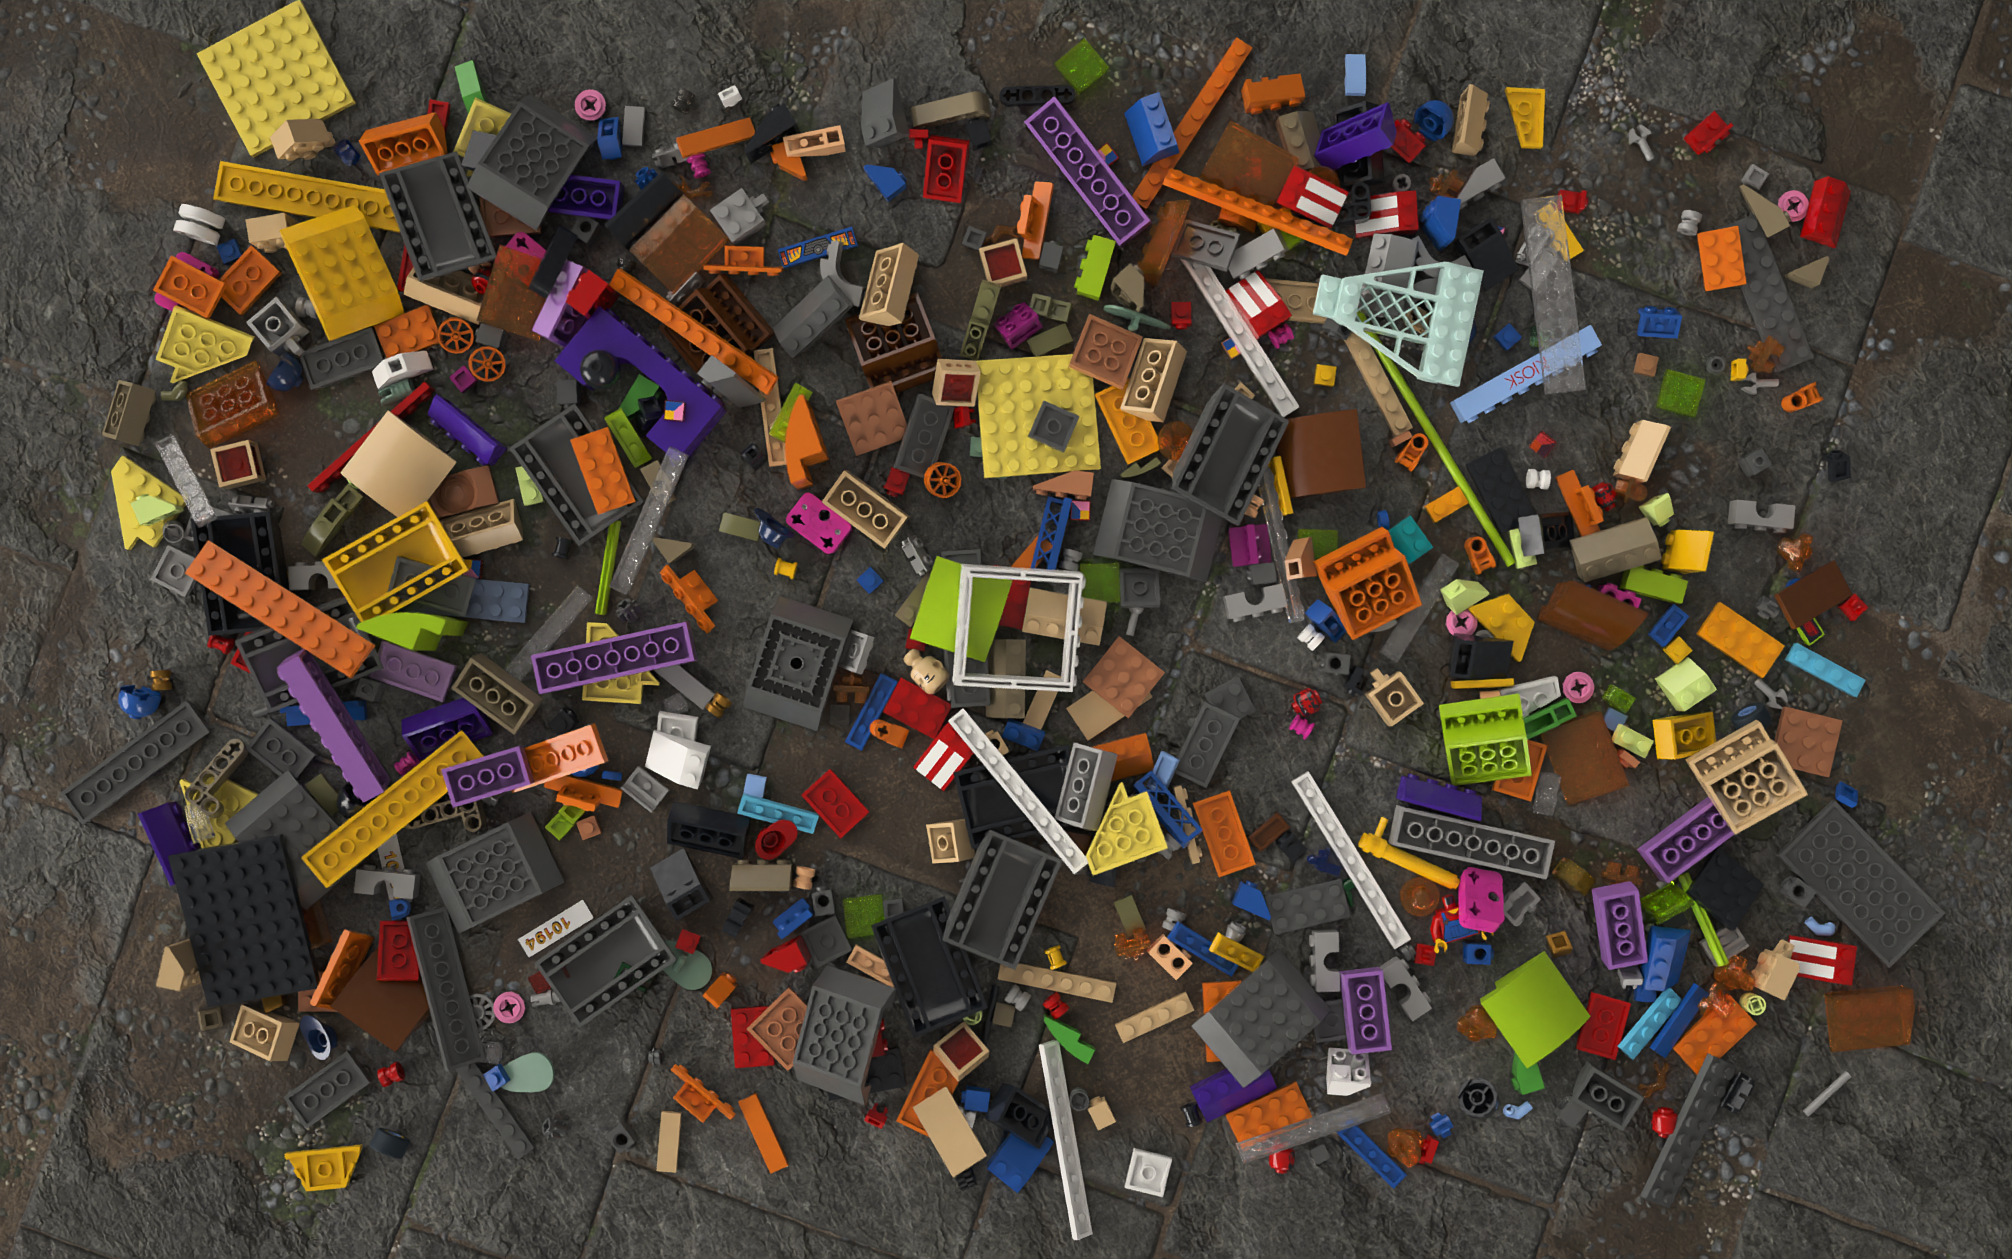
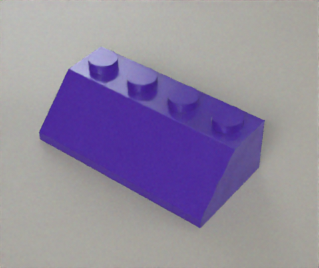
(1356, 137)
(589, 197)
(465, 430)
(434, 727)
(1439, 797)
(167, 834)
(1223, 1092)

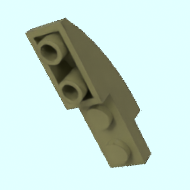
(980, 320)
(330, 520)

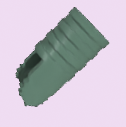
(396, 392)

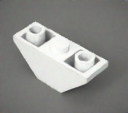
(401, 367)

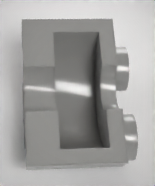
(1519, 902)

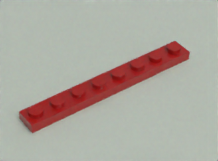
(406, 407)

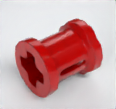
(226, 647)

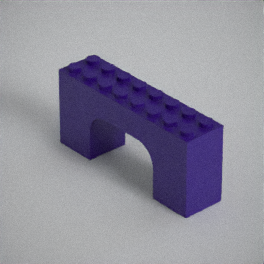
(606, 333)

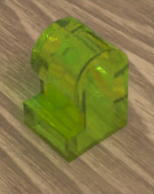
(1618, 698)

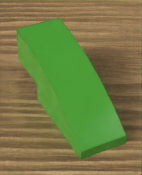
(1548, 717)
(1069, 1039)

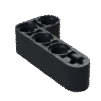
(1352, 208)
(552, 261)

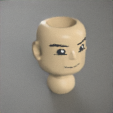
(927, 671)

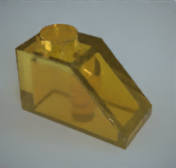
(1574, 875)

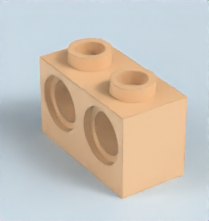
(1166, 959)

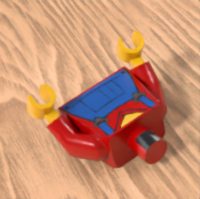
(1446, 925)

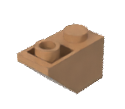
(1300, 559)

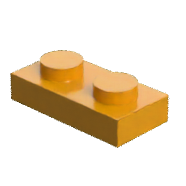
(1446, 504)

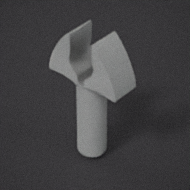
(1641, 140)
(1758, 383)
(1771, 694)

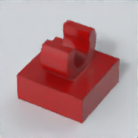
(919, 135)
(962, 416)
(1853, 607)
(1424, 954)
(876, 1118)

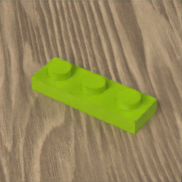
(628, 437)

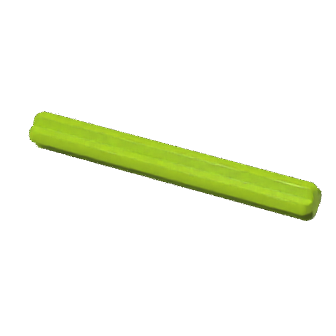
(607, 568)
(1706, 925)

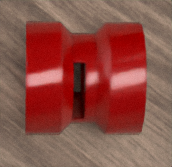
(1055, 1005)
(391, 1074)

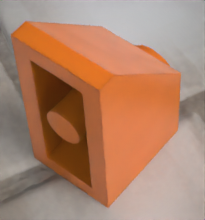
(791, 165)
(1233, 219)
(720, 989)

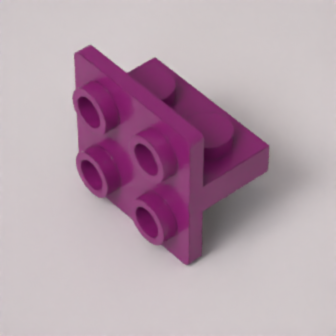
(1018, 325)
(1250, 545)

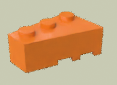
(1272, 93)

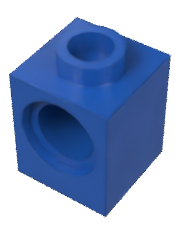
(1469, 953)
(976, 1098)

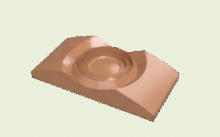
(464, 492)

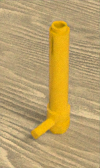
(1380, 848)

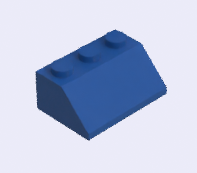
(1151, 129)
(1441, 221)
(1665, 955)

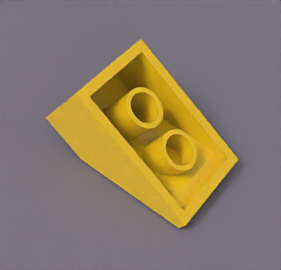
(1687, 551)
(1683, 734)

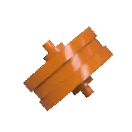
(455, 335)
(487, 363)
(942, 480)

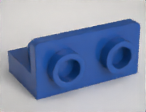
(1659, 322)
(793, 917)

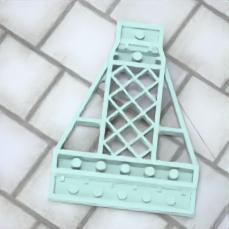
(1448, 323)

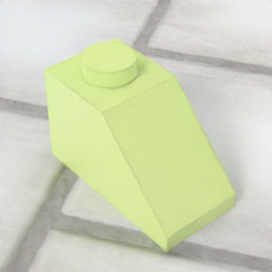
(153, 509)
(1658, 509)
(1463, 594)

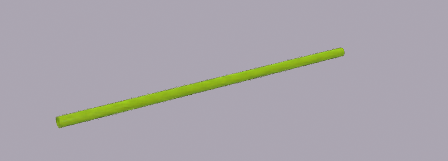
(1442, 450)

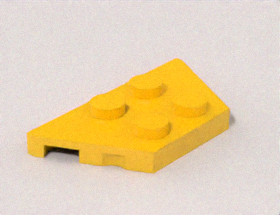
(1505, 621)
(325, 1167)

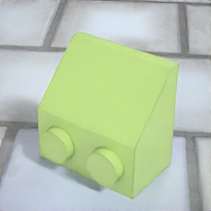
(1685, 684)

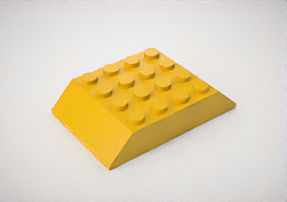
(343, 272)
(367, 564)

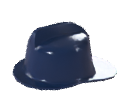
(771, 530)
(319, 1036)

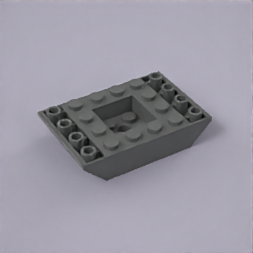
(801, 633)

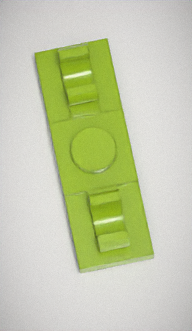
(780, 425)

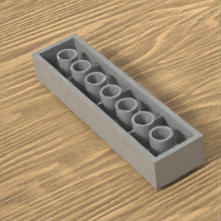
(1471, 842)

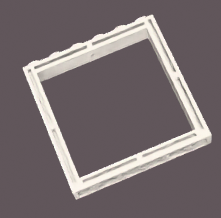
(1071, 639)

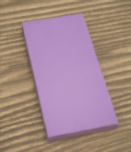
(414, 671)

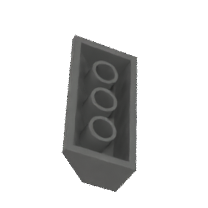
(812, 317)

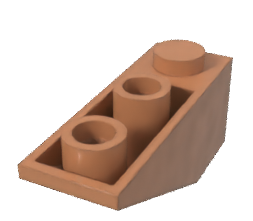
(1072, 483)

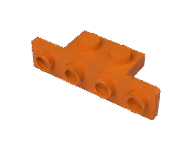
(1034, 219)
(744, 259)
(1580, 503)
(693, 594)
(584, 793)
(698, 1099)

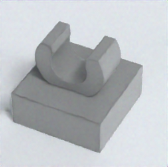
(1630, 976)

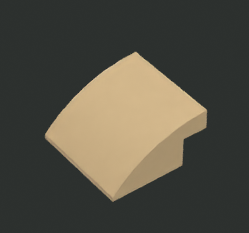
(398, 466)
(1746, 776)

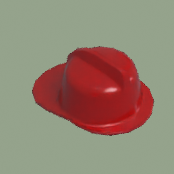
(775, 839)

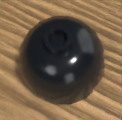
(600, 369)
(348, 803)
(1478, 1098)

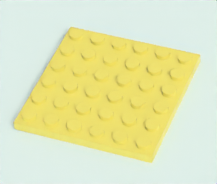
(275, 75)
(1008, 403)

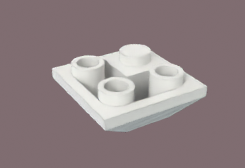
(1347, 1072)

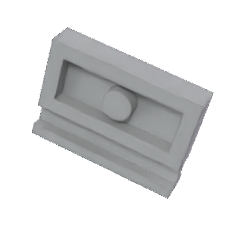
(645, 789)
(1731, 941)

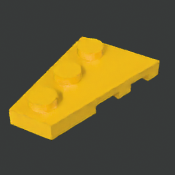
(1528, 115)

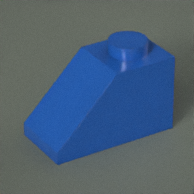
(610, 138)
(886, 180)
(1326, 620)
(1251, 899)

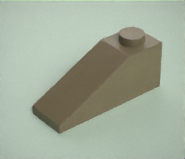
(1767, 214)
(910, 607)

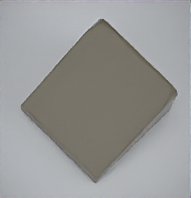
(1003, 1014)
(210, 1018)

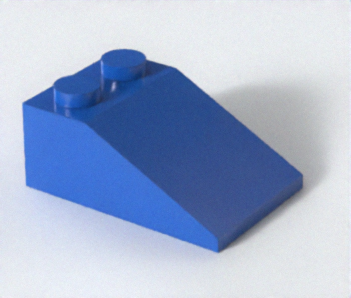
(1017, 1161)

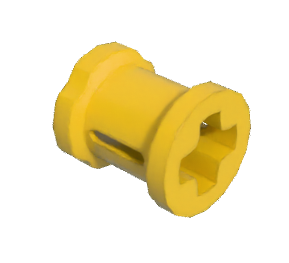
(785, 568)
(1055, 957)

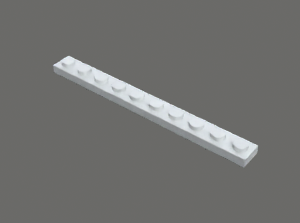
(1242, 337)
(1018, 791)
(1351, 860)
(1065, 1139)

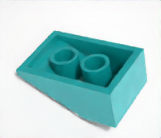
(1409, 539)

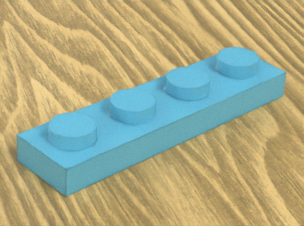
(1825, 669)
(774, 811)
(1649, 1023)

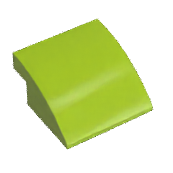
(939, 610)
(414, 630)
(1485, 739)
(1535, 1009)

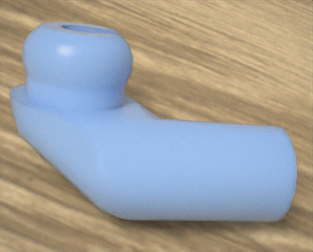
(1820, 930)
(1517, 1112)

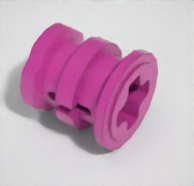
(699, 165)
(1276, 337)
(1301, 726)
(406, 763)

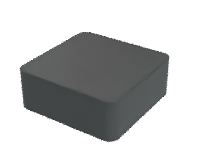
(1319, 1153)

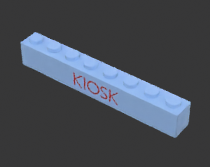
(1513, 381)

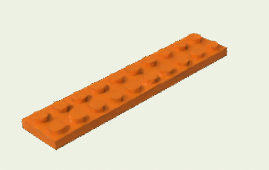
(280, 609)

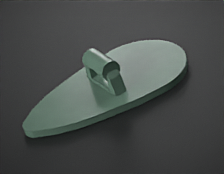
(1135, 317)
(689, 969)
(529, 1073)

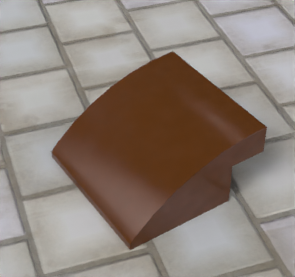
(727, 314)
(897, 352)
(1322, 454)
(1591, 615)
(383, 1008)

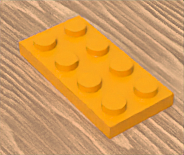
(1133, 434)
(1740, 640)

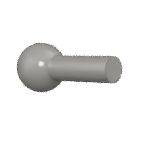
(1133, 620)

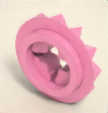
(591, 96)
(1794, 197)
(1470, 623)
(1585, 692)
(507, 1016)

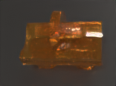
(1452, 182)
(1763, 352)
(1630, 490)
(860, 691)
(1613, 872)
(1132, 947)

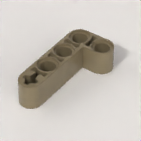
(951, 109)
(220, 776)
(442, 813)

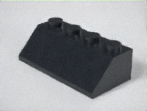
(1366, 169)
(644, 210)
(708, 829)

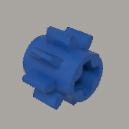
(645, 176)
(1441, 1125)

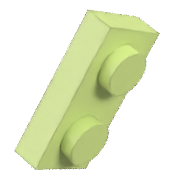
(529, 491)
(1515, 541)
(1632, 740)

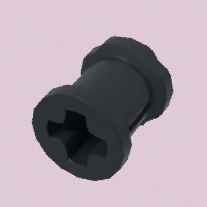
(562, 548)
(1191, 1114)

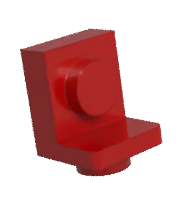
(1574, 201)
(1181, 315)
(896, 482)
(1428, 1149)

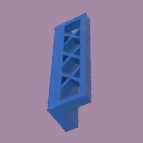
(1059, 532)
(294, 715)
(1162, 815)

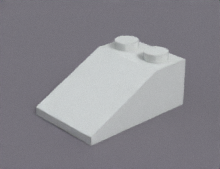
(678, 759)

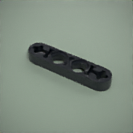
(1037, 99)

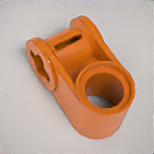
(1804, 397)
(1409, 454)
(1479, 556)
(891, 733)

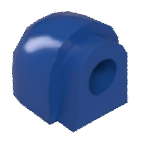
(399, 908)

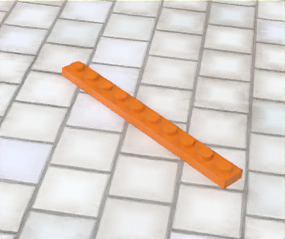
(1193, 120)
(1257, 211)
(693, 331)

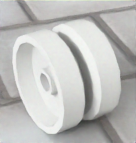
(199, 224)

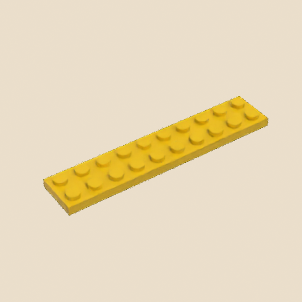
(300, 194)
(388, 812)

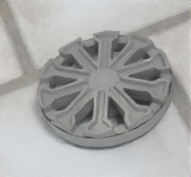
(480, 1011)

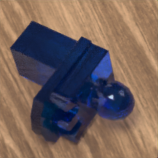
(347, 152)
(1322, 864)

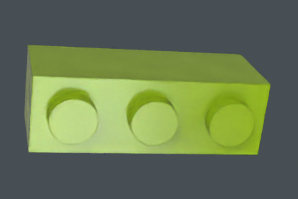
(1094, 267)
(1654, 584)

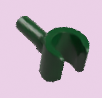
(1348, 885)

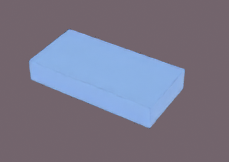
(1164, 770)

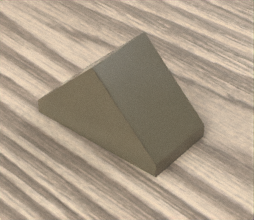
(1810, 274)
(672, 549)

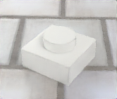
(730, 96)

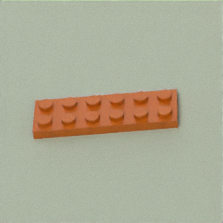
(565, 755)

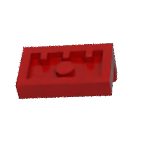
(1707, 132)
(1407, 142)

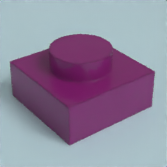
(463, 379)

